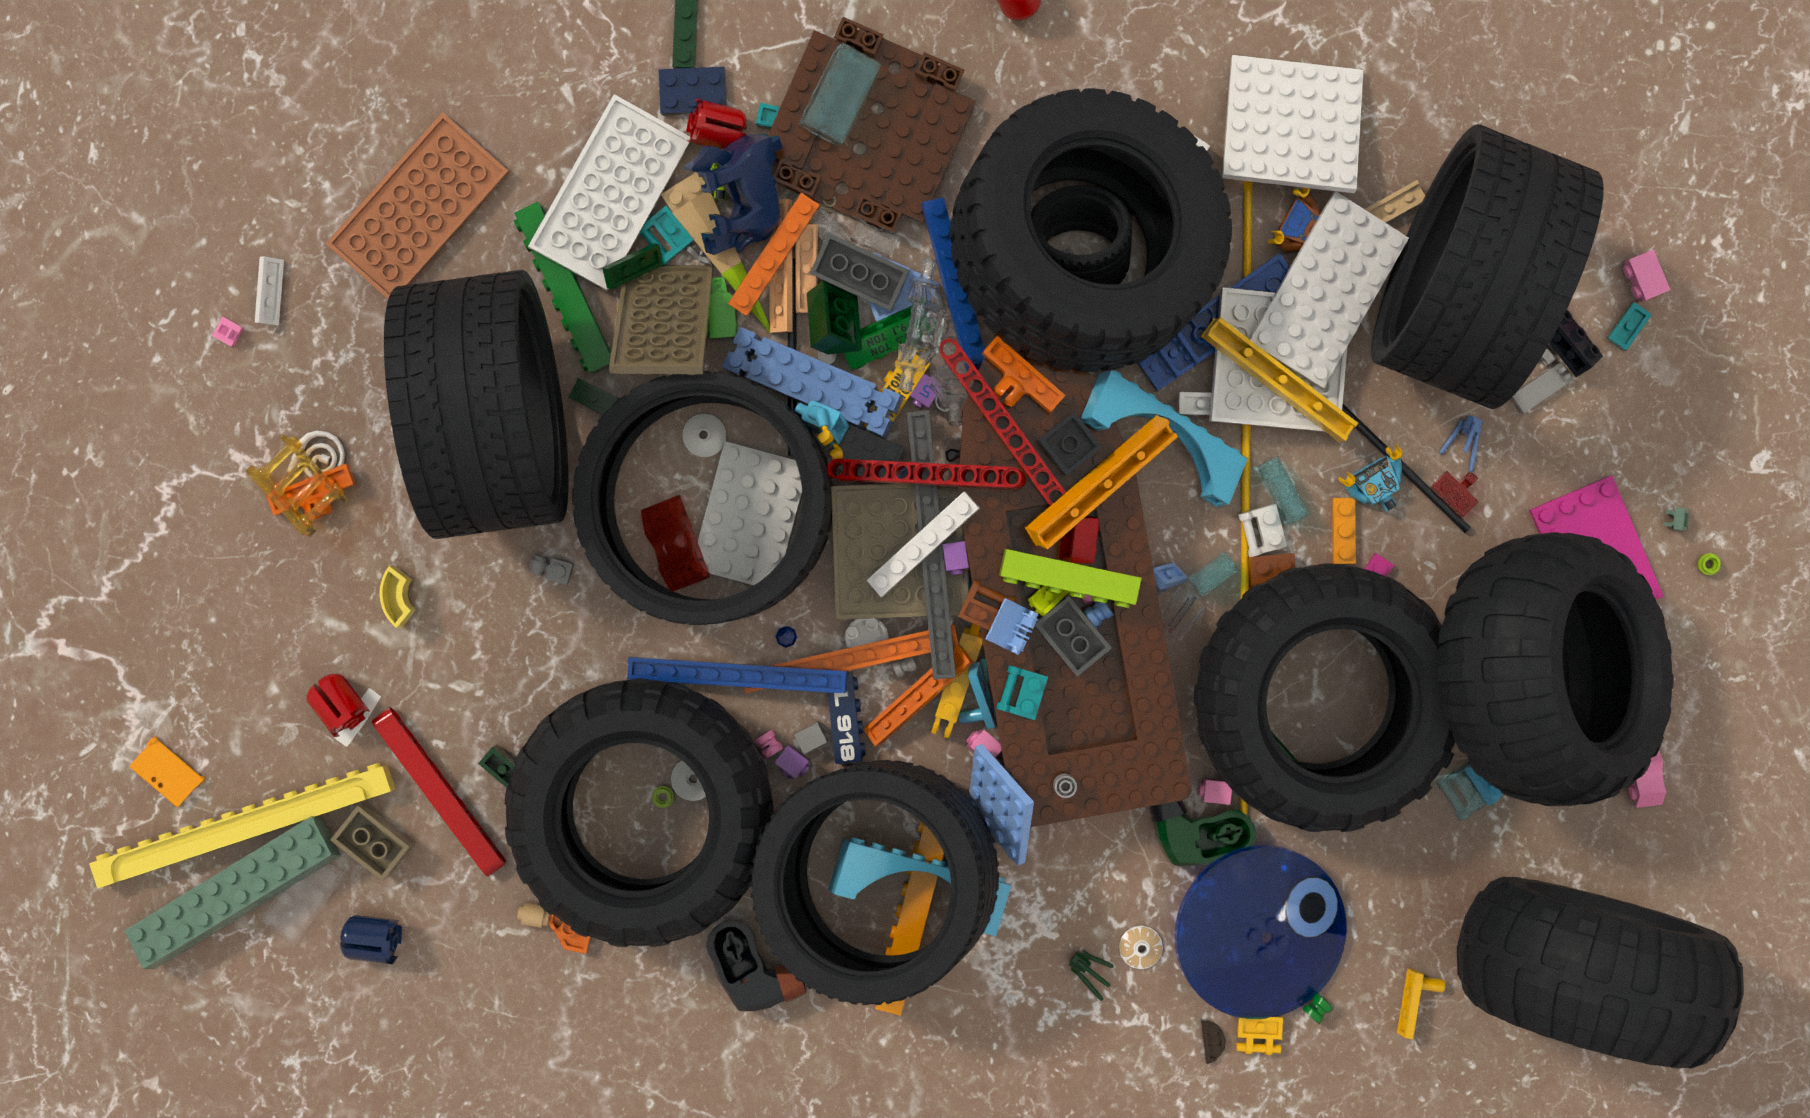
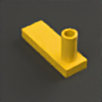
(1413, 985)

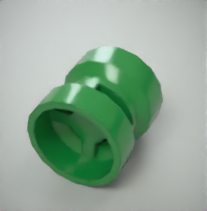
(1318, 1008)

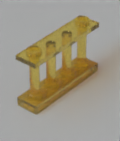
(275, 491)

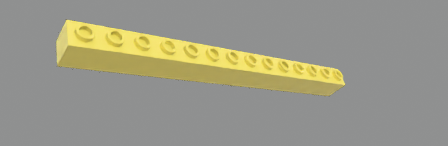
(241, 826)

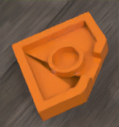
(568, 938)

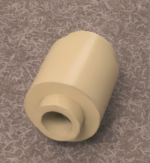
(533, 915)

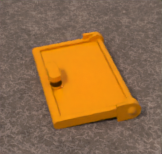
(169, 772)

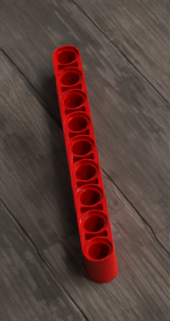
(1000, 411)
(915, 471)
(439, 791)

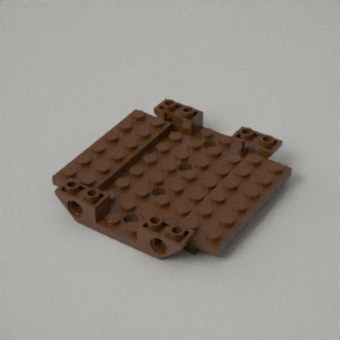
(904, 144)

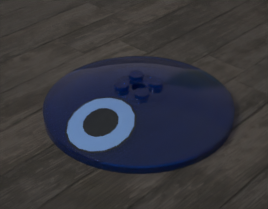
(1230, 912)

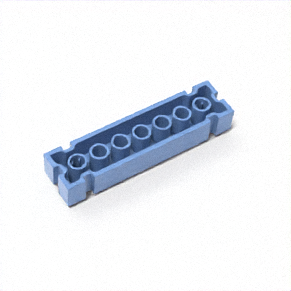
(811, 379)

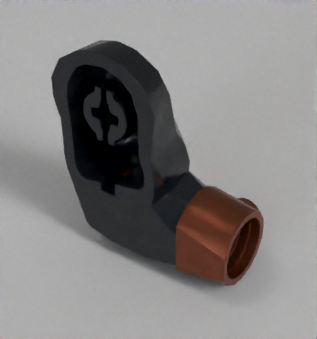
(745, 972)

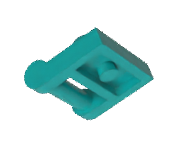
(671, 230)
(1029, 694)

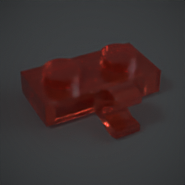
(1455, 492)

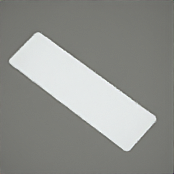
(370, 699)

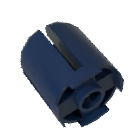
(370, 939)

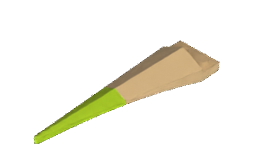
(691, 209)

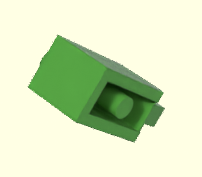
(722, 316)

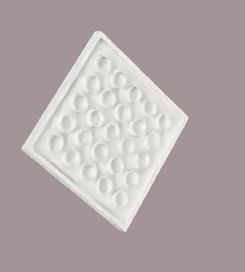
(1293, 124)
(1240, 396)

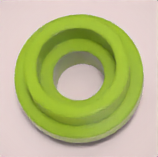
(1715, 564)
(660, 803)

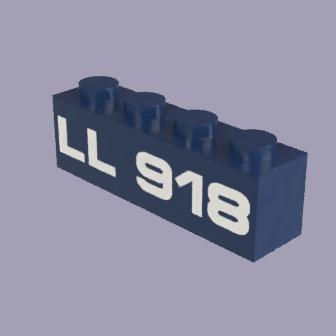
(845, 723)

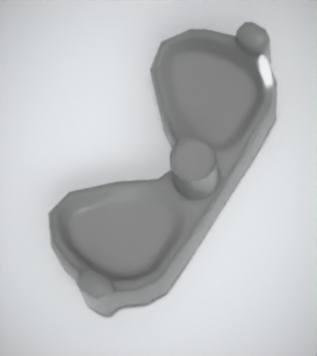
(698, 256)

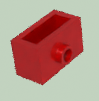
(1080, 542)

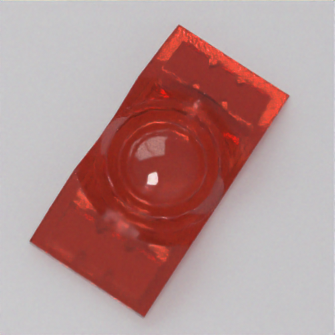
(674, 543)

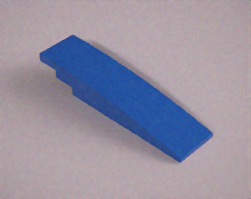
(1188, 346)

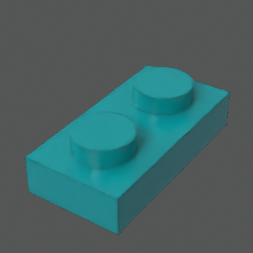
(1629, 326)

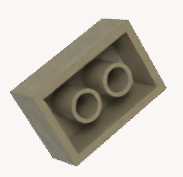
(372, 841)

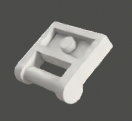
(1268, 527)

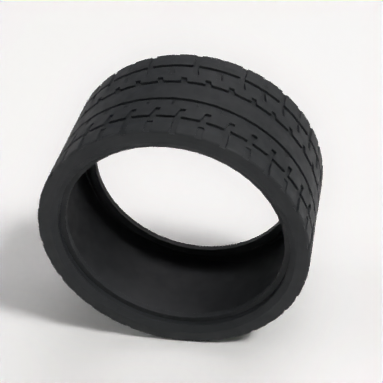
(1488, 267)
(476, 404)
(597, 479)

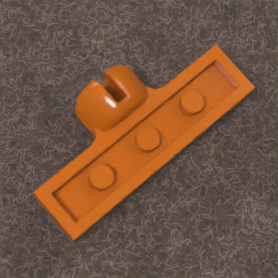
(341, 475)

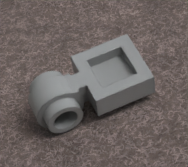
(557, 571)

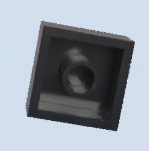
(1069, 444)

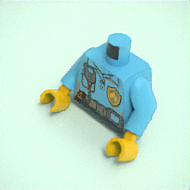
(825, 422)
(1376, 480)

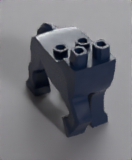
(749, 182)

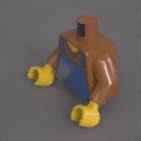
(1297, 222)

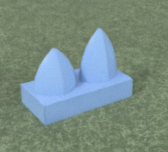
(1168, 576)

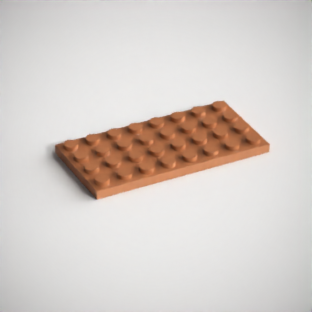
(417, 206)

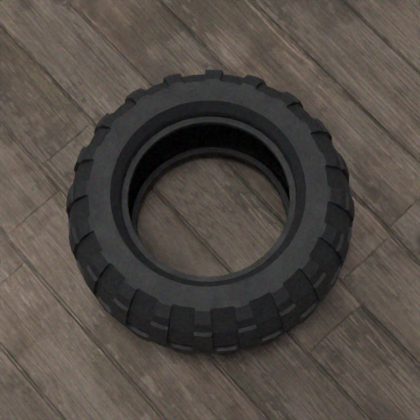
(1556, 669)
(1235, 682)
(561, 868)
(1600, 973)

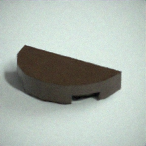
(1213, 1040)

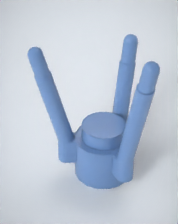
(1472, 428)

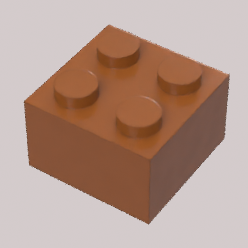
(1268, 566)

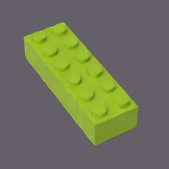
(1071, 577)

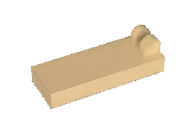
(1397, 202)

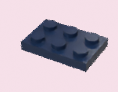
(684, 85)

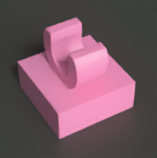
(228, 332)

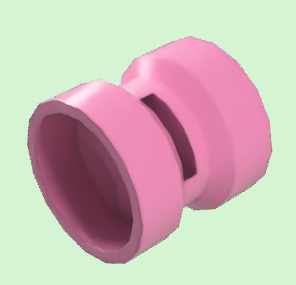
(768, 744)

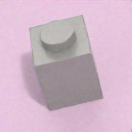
(809, 738)

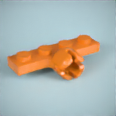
(1020, 378)

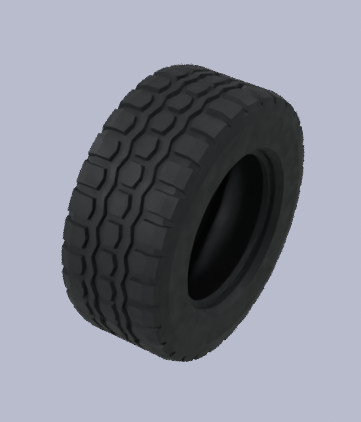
(1140, 161)

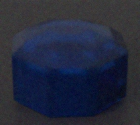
(786, 636)

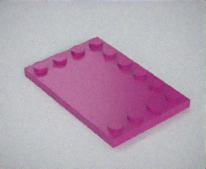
(1597, 513)

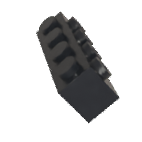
(1574, 346)

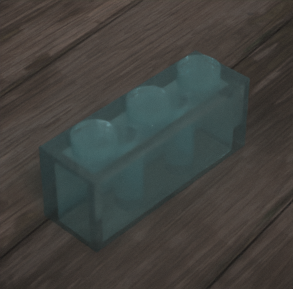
(1281, 490)

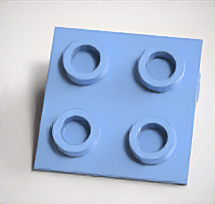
(1011, 626)

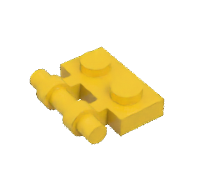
(1266, 1029)

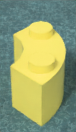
(395, 596)

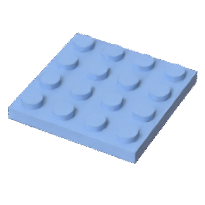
(1002, 804)

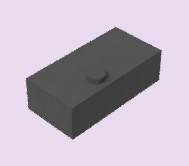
(860, 272)

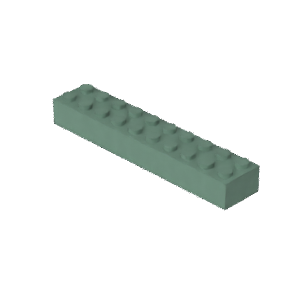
(232, 893)

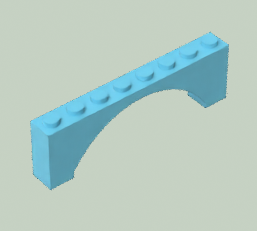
(1216, 463)
(864, 863)

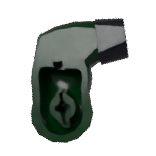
(1199, 839)

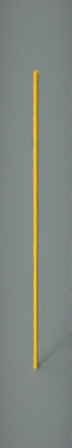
(1246, 429)

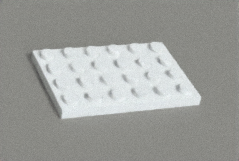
(749, 513)

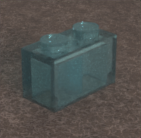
(1213, 574)

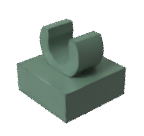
(1681, 519)

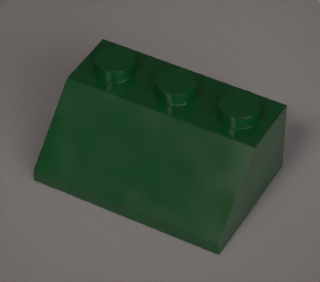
(833, 319)

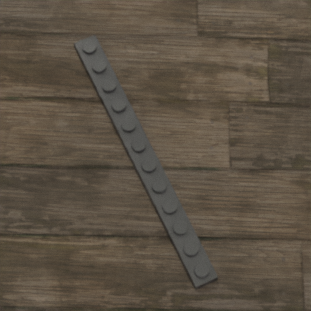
(933, 565)

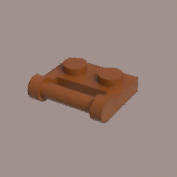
(978, 612)

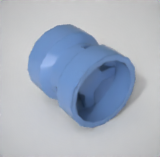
(1098, 613)

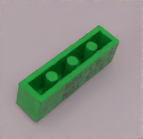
(880, 338)

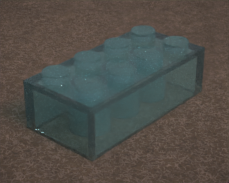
(839, 94)

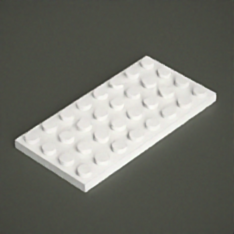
(610, 191)
(1328, 289)

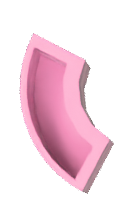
(1649, 788)

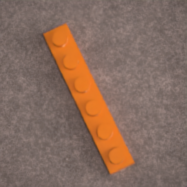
(774, 254)
(913, 700)

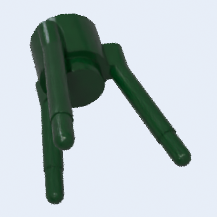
(1081, 962)

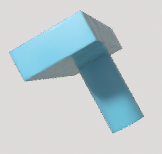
(984, 698)

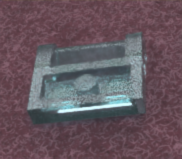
(1468, 790)

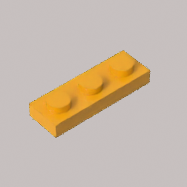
(1343, 531)

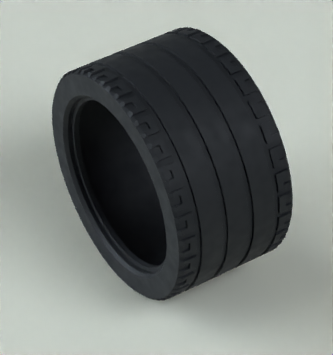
(802, 937)

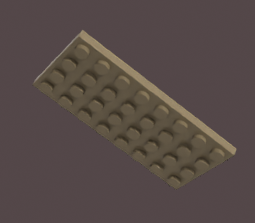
(663, 322)

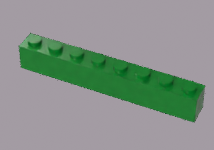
(567, 297)

